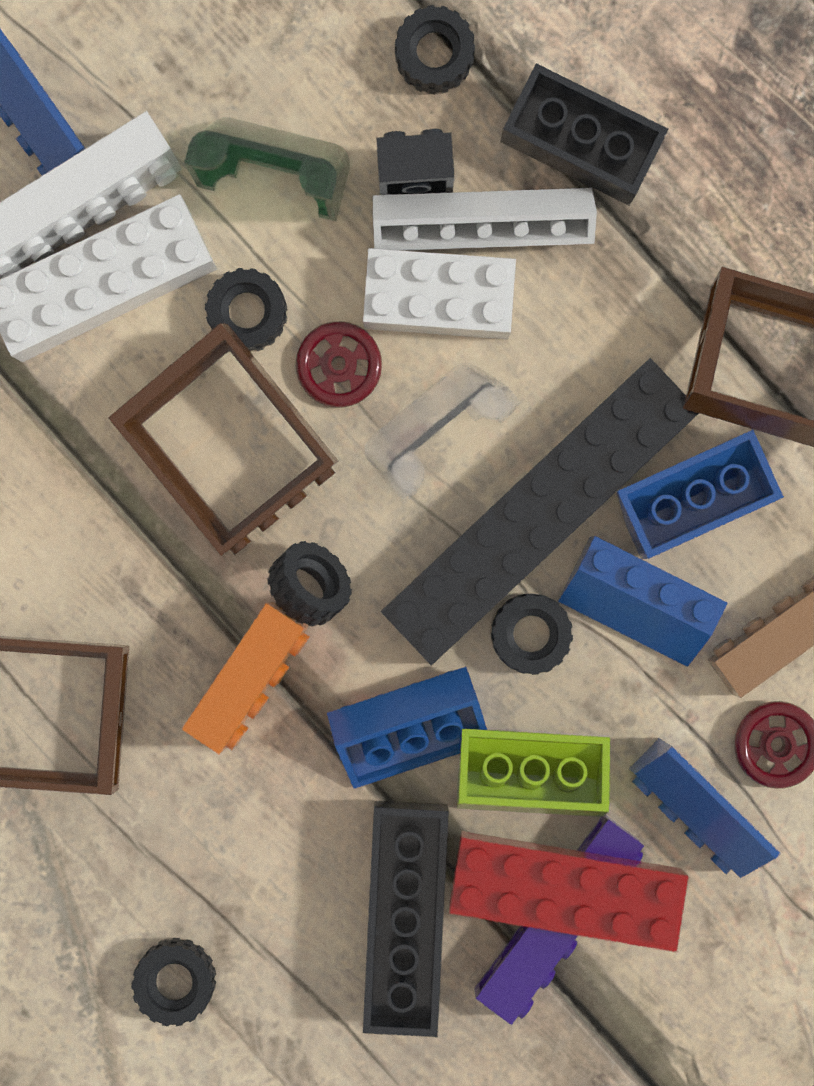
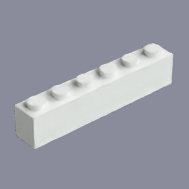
(484, 219)

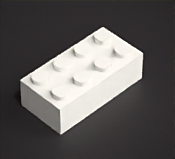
(439, 293)

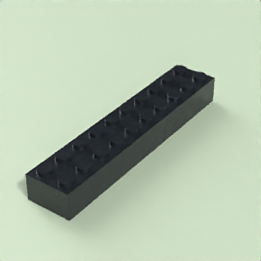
(539, 512)

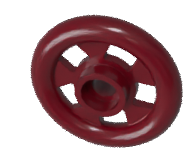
(365, 350)
(748, 755)

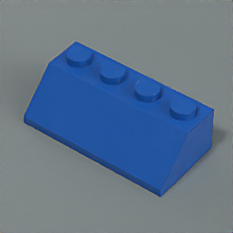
(33, 112)
(698, 495)
(642, 601)
(405, 727)
(702, 809)

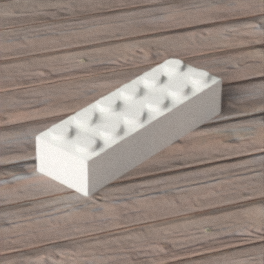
(83, 193)
(101, 278)

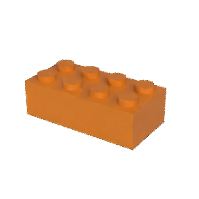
(244, 679)

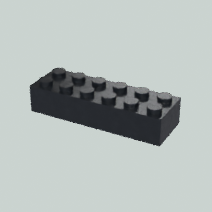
(405, 918)

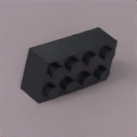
(583, 134)

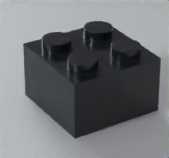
(415, 162)

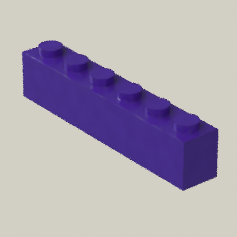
(532, 952)

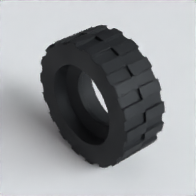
(440, 21)
(248, 282)
(291, 594)
(551, 653)
(153, 1002)

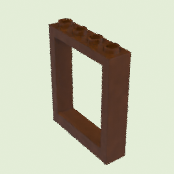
(763, 297)
(169, 384)
(111, 726)

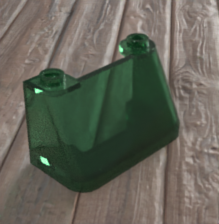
(228, 141)

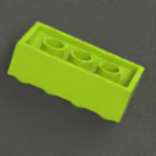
(534, 773)

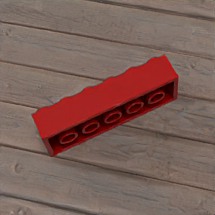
(568, 891)

